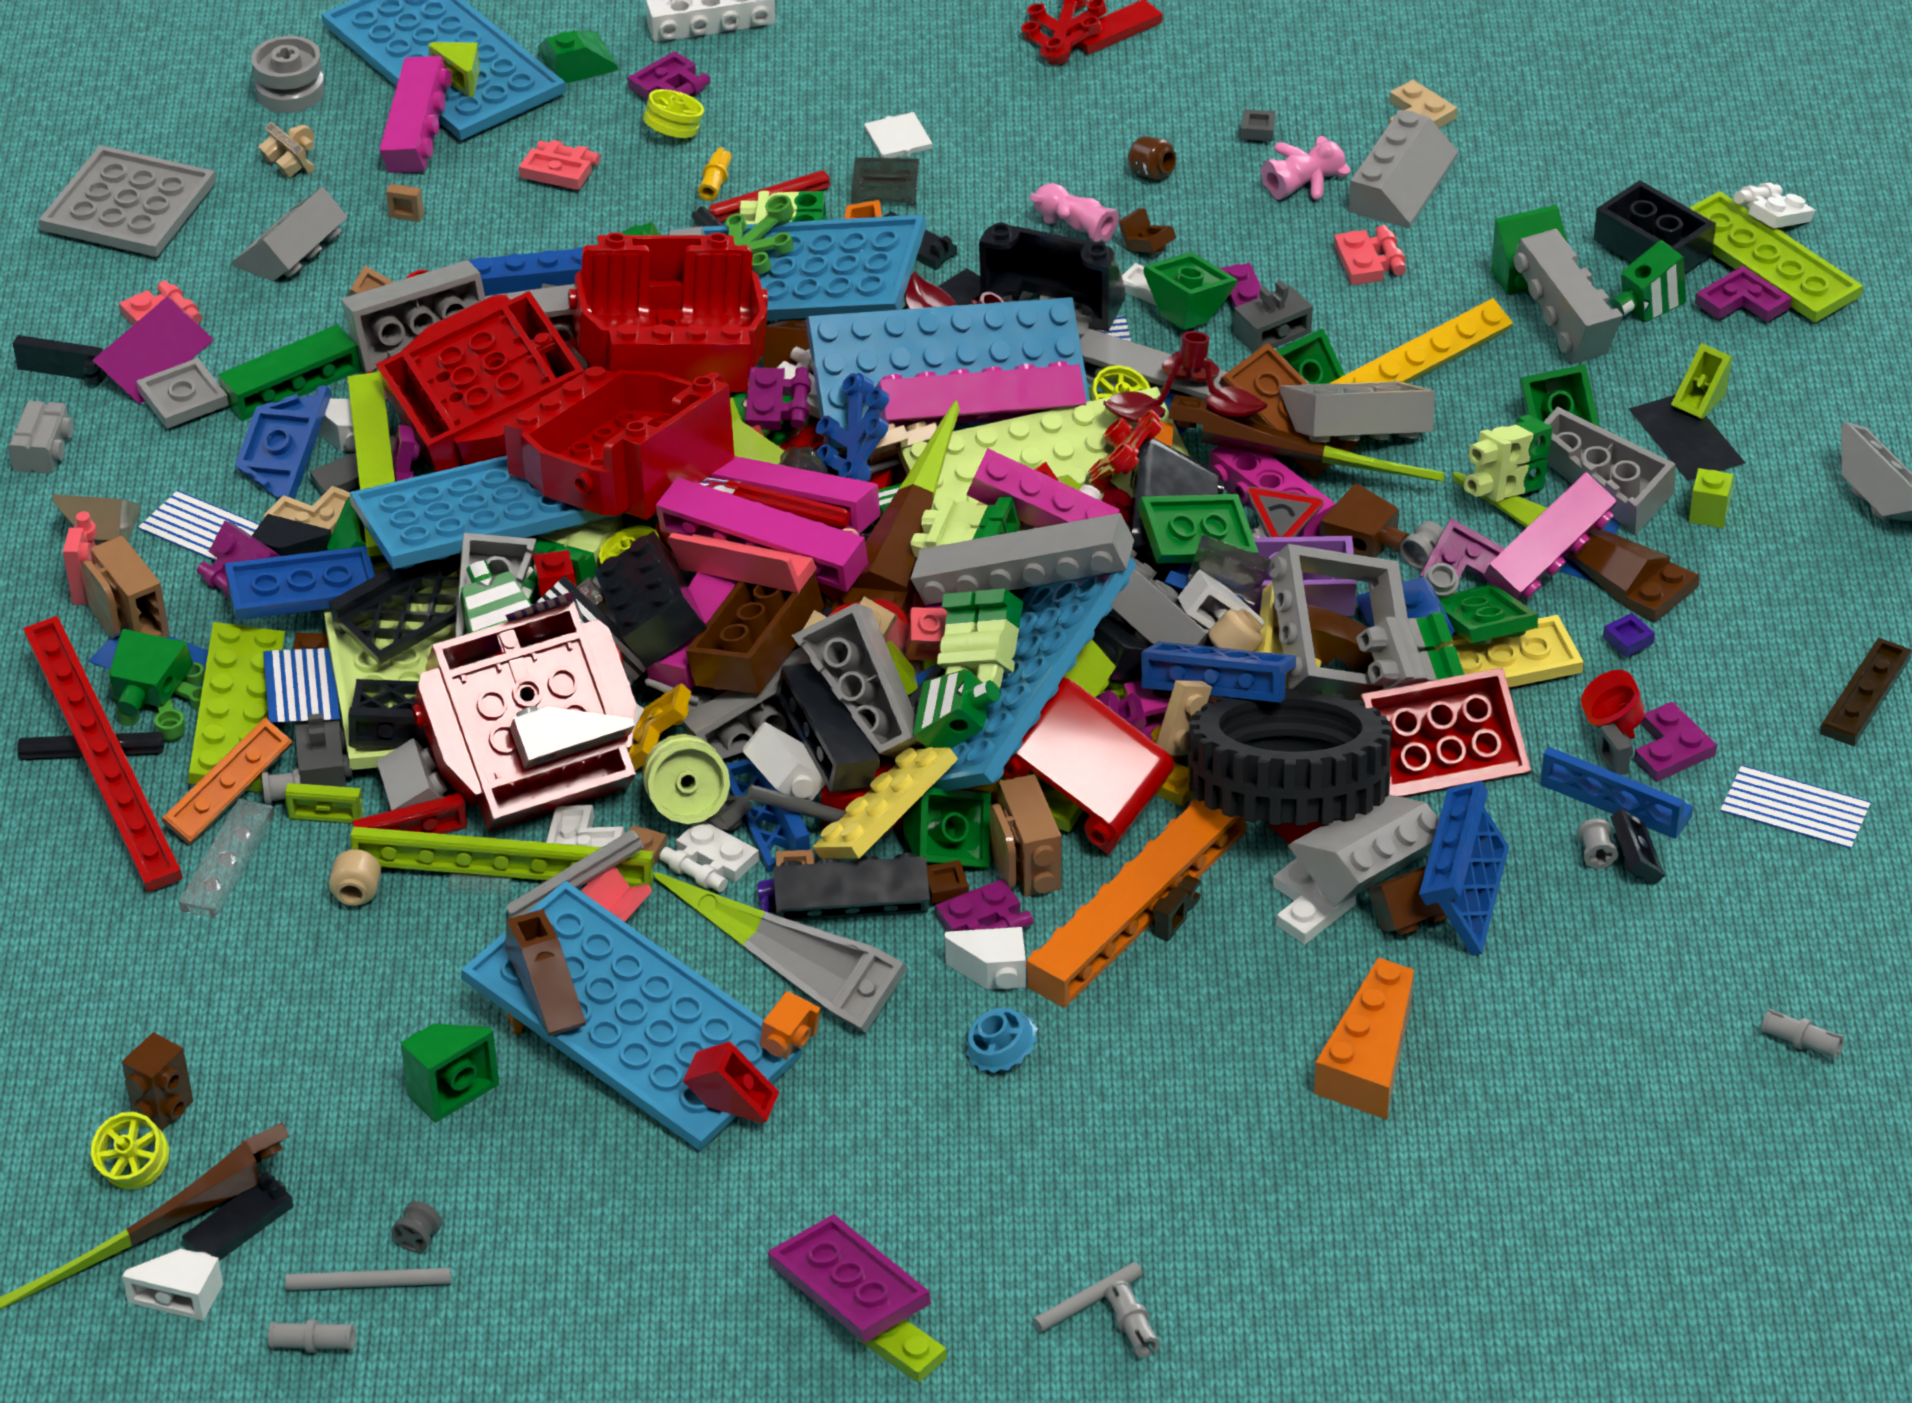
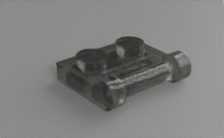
(885, 173)
(1231, 566)

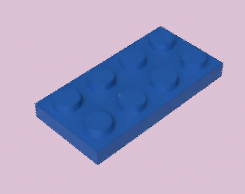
(295, 581)

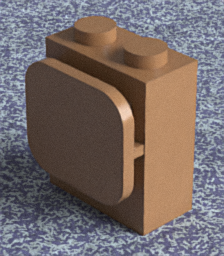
(123, 590)
(1025, 837)

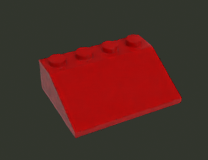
(1451, 732)

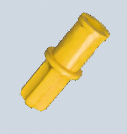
(714, 174)

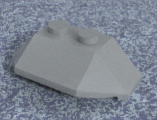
(1876, 473)

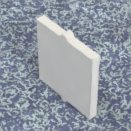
(898, 136)

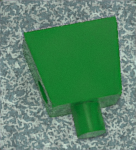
(147, 669)

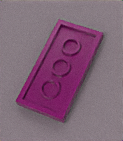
(849, 1278)

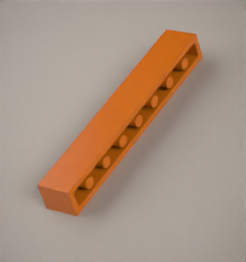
(1126, 904)

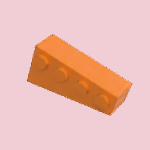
(1367, 1043)

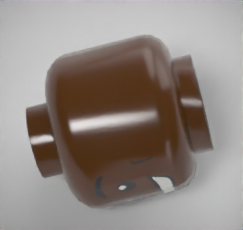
(1152, 158)

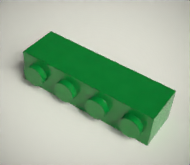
(290, 371)

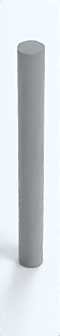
(365, 1279)

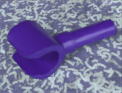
(765, 894)

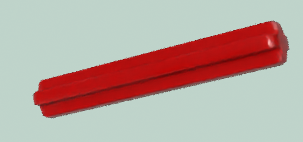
(811, 182)
(805, 508)

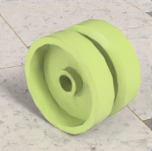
(701, 794)

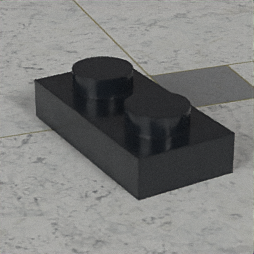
(1637, 847)

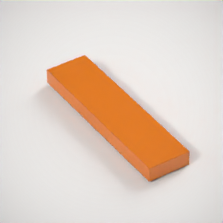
(227, 781)

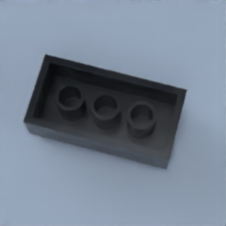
(649, 599)

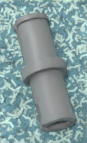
(1803, 1034)
(1132, 1319)
(312, 1336)

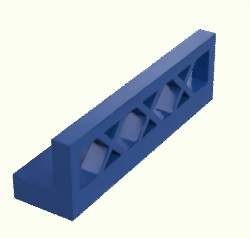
(1227, 670)
(1613, 791)
(789, 823)

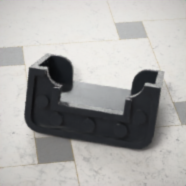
(1052, 266)
(1165, 473)

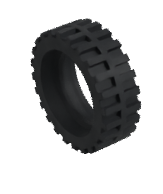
(1291, 758)

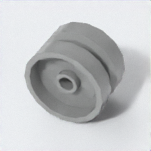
(288, 74)

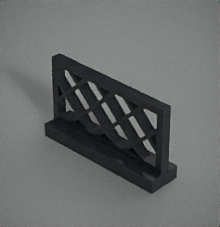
(385, 590)
(376, 724)

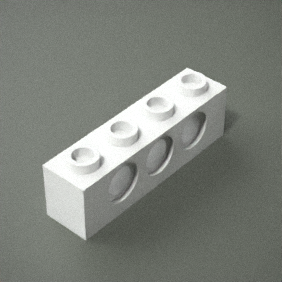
(694, 18)

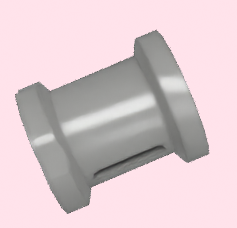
(275, 785)
(1596, 837)

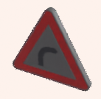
(1283, 512)

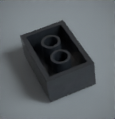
(1644, 216)

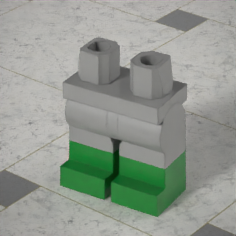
(1410, 651)

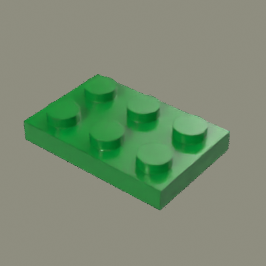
(1178, 522)
(1488, 614)

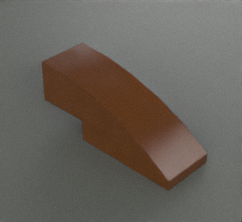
(1335, 637)

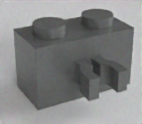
(1273, 318)
(321, 751)

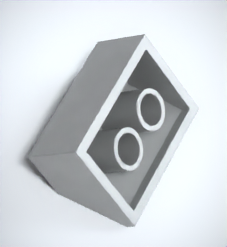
(293, 237)

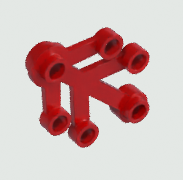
(1058, 48)
(1126, 446)

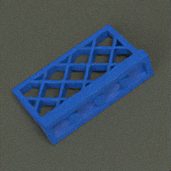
(1465, 865)

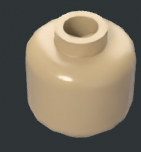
(1236, 631)
(355, 877)

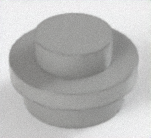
(1443, 579)

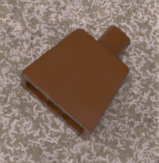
(1367, 519)

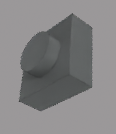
(1258, 125)
(1615, 749)
(731, 813)

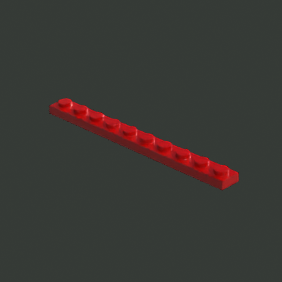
(103, 754)

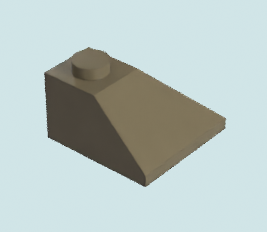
(110, 515)

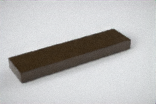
(1866, 692)

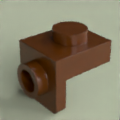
(1142, 236)

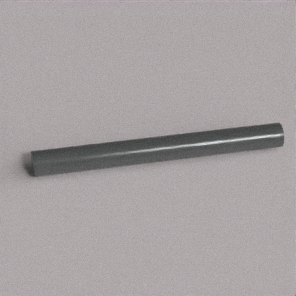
(798, 805)

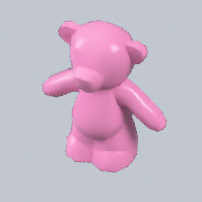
(1288, 175)
(1080, 213)

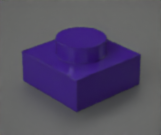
(1628, 635)

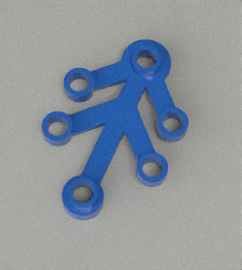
(858, 391)

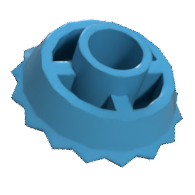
(1000, 1039)

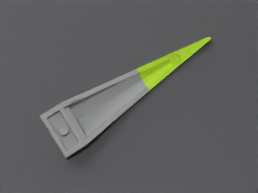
(834, 971)

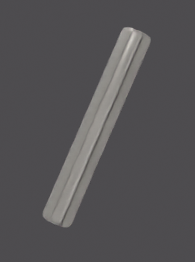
(581, 872)

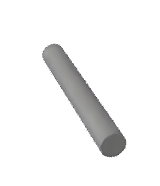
(1085, 1298)

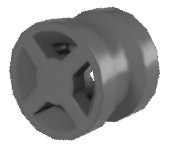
(416, 1226)

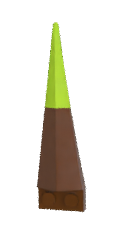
(1254, 436)
(889, 544)
(1627, 570)
(226, 1179)

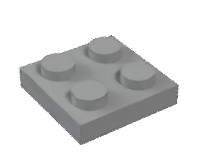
(182, 393)

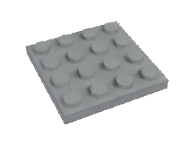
(127, 200)

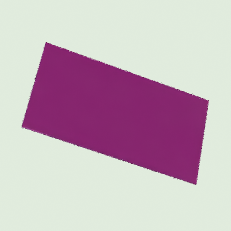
(152, 345)

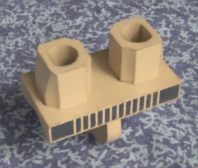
(292, 146)

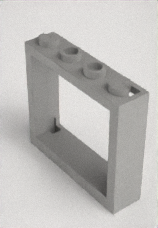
(1293, 618)

